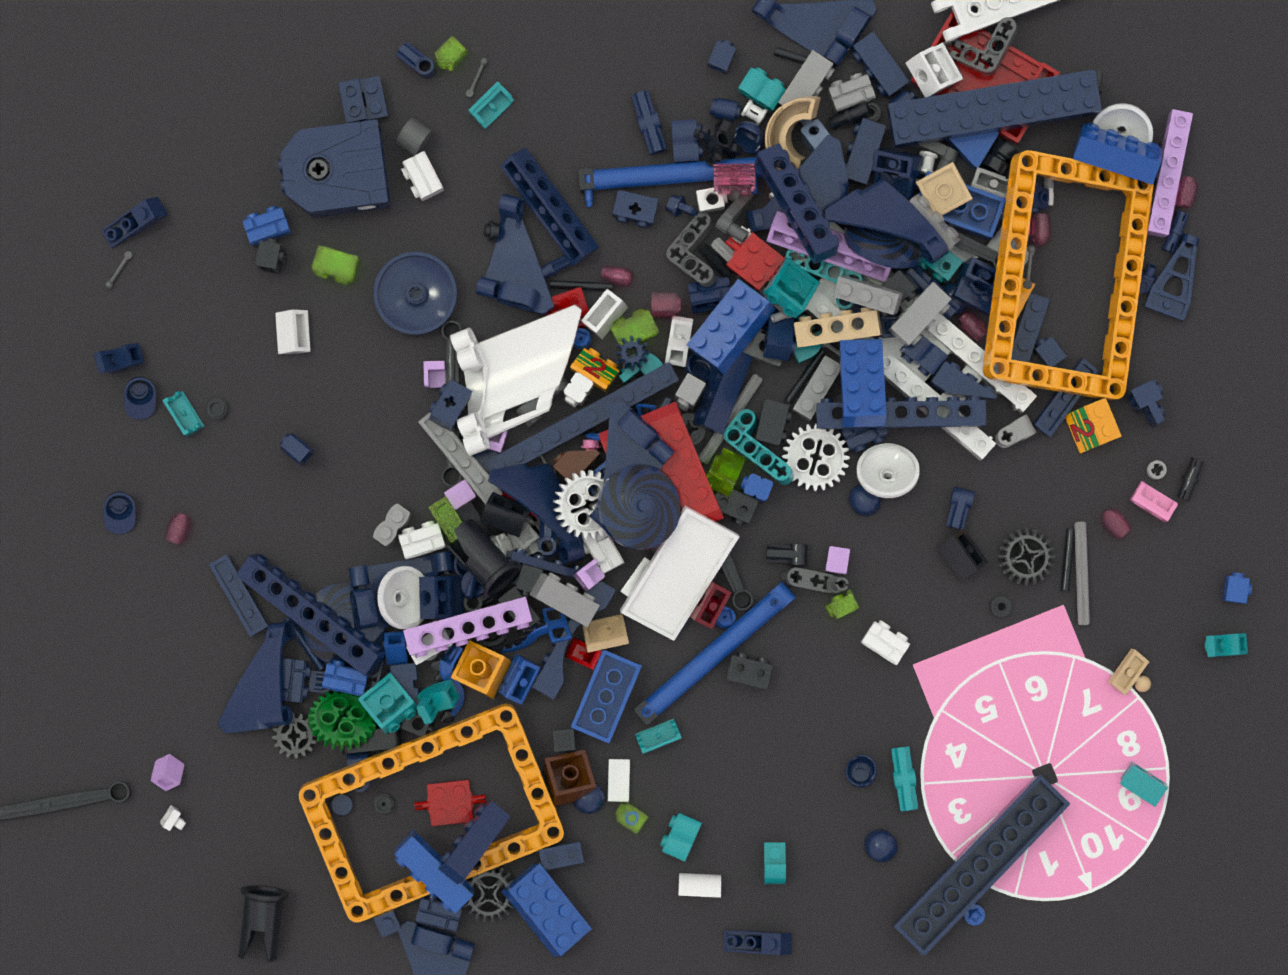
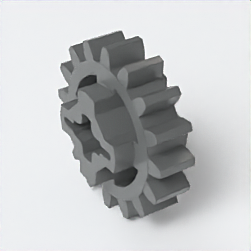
(294, 745)

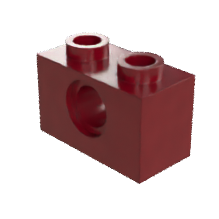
(711, 605)

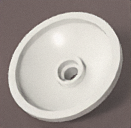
(1127, 116)
(891, 462)
(403, 584)

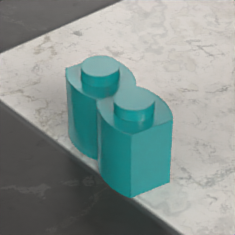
(762, 89)
(680, 837)

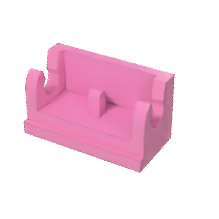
(1153, 502)

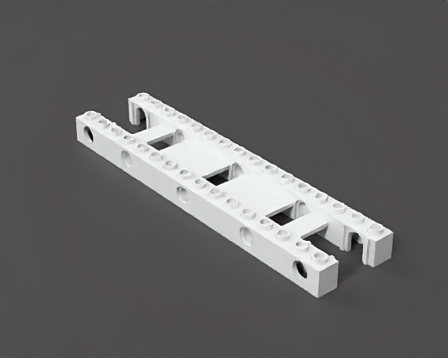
(906, 376)

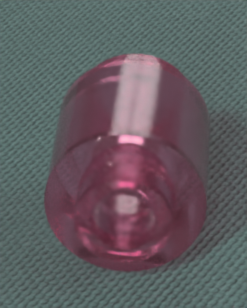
(1186, 192)
(1040, 229)
(972, 326)
(1115, 523)
(178, 528)

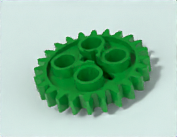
(326, 711)

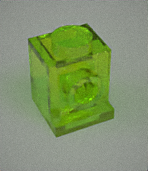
(842, 605)

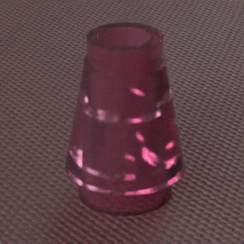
(617, 275)

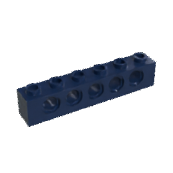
(549, 206)
(817, 248)

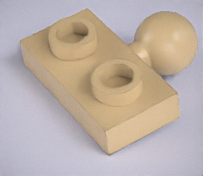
(1129, 674)

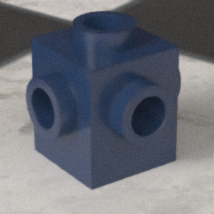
(1040, 199)

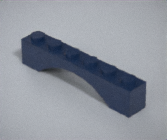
(552, 677)

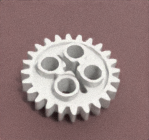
(834, 462)
(579, 486)

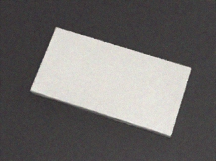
(679, 573)

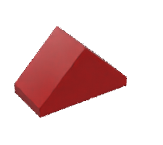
(578, 652)

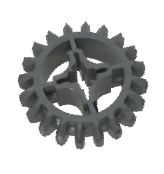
(1023, 547)
(501, 906)

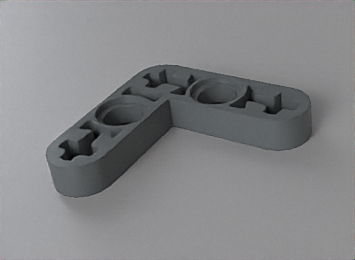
(988, 54)
(686, 250)

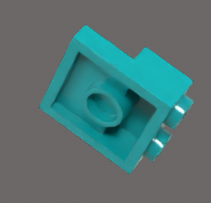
(791, 288)
(388, 704)

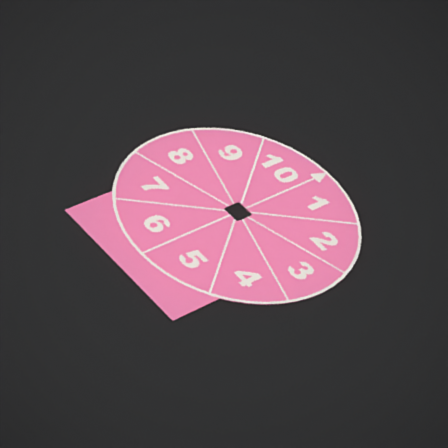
(1028, 703)

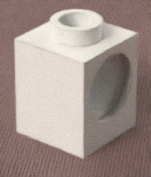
(704, 206)

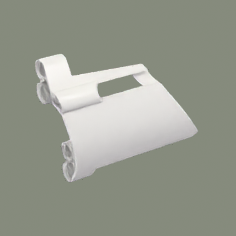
(512, 371)

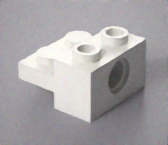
(934, 70)

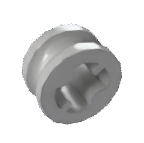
(1161, 474)

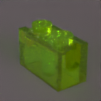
(335, 264)
(639, 325)
(725, 471)
(446, 517)

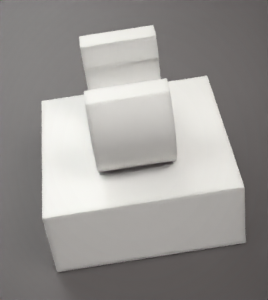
(172, 818)

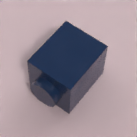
(722, 56)
(1049, 352)
(388, 922)

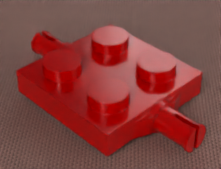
(754, 261)
(450, 802)

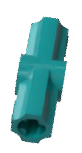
(904, 778)

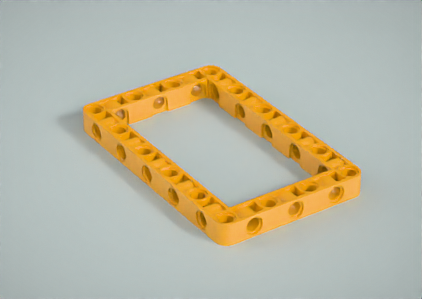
(1011, 266)
(497, 853)

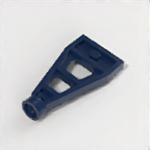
(1164, 302)

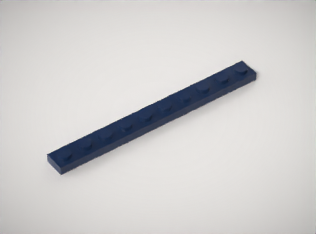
(584, 418)

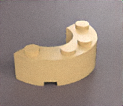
(783, 122)

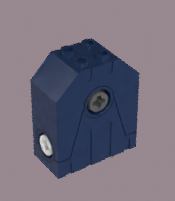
(351, 165)

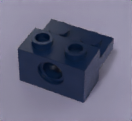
(352, 99)
(899, 162)
(975, 285)
(1145, 398)
(440, 597)

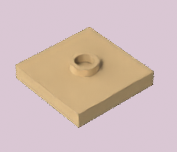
(944, 189)
(605, 633)

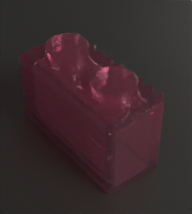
(734, 178)
(665, 305)

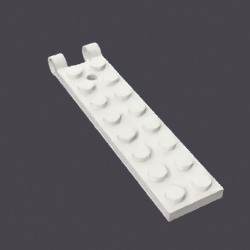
(988, 14)

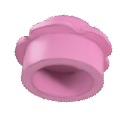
(590, 445)

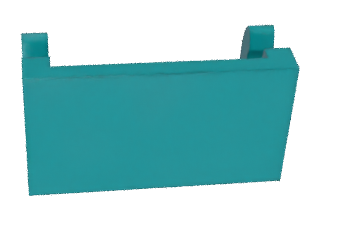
(491, 105)
(183, 413)
(658, 736)
(1143, 784)

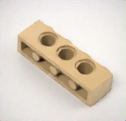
(806, 337)

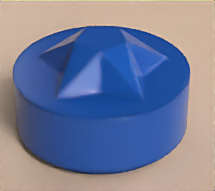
(582, 339)
(726, 617)
(975, 915)

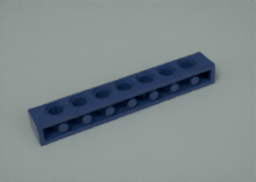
(976, 417)
(251, 575)

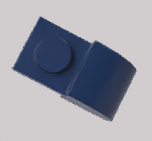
(119, 359)

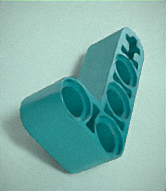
(823, 272)
(760, 452)

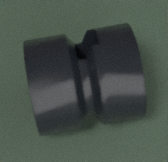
(1001, 157)

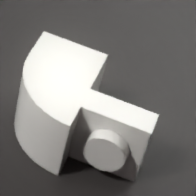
(678, 338)

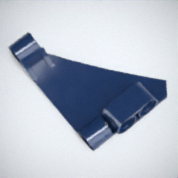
(819, 26)
(514, 270)
(631, 443)
(366, 582)
(258, 695)
(434, 950)

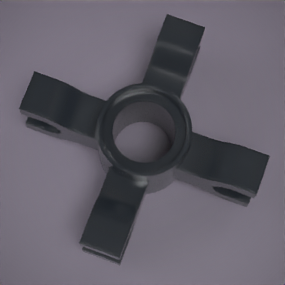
(718, 142)

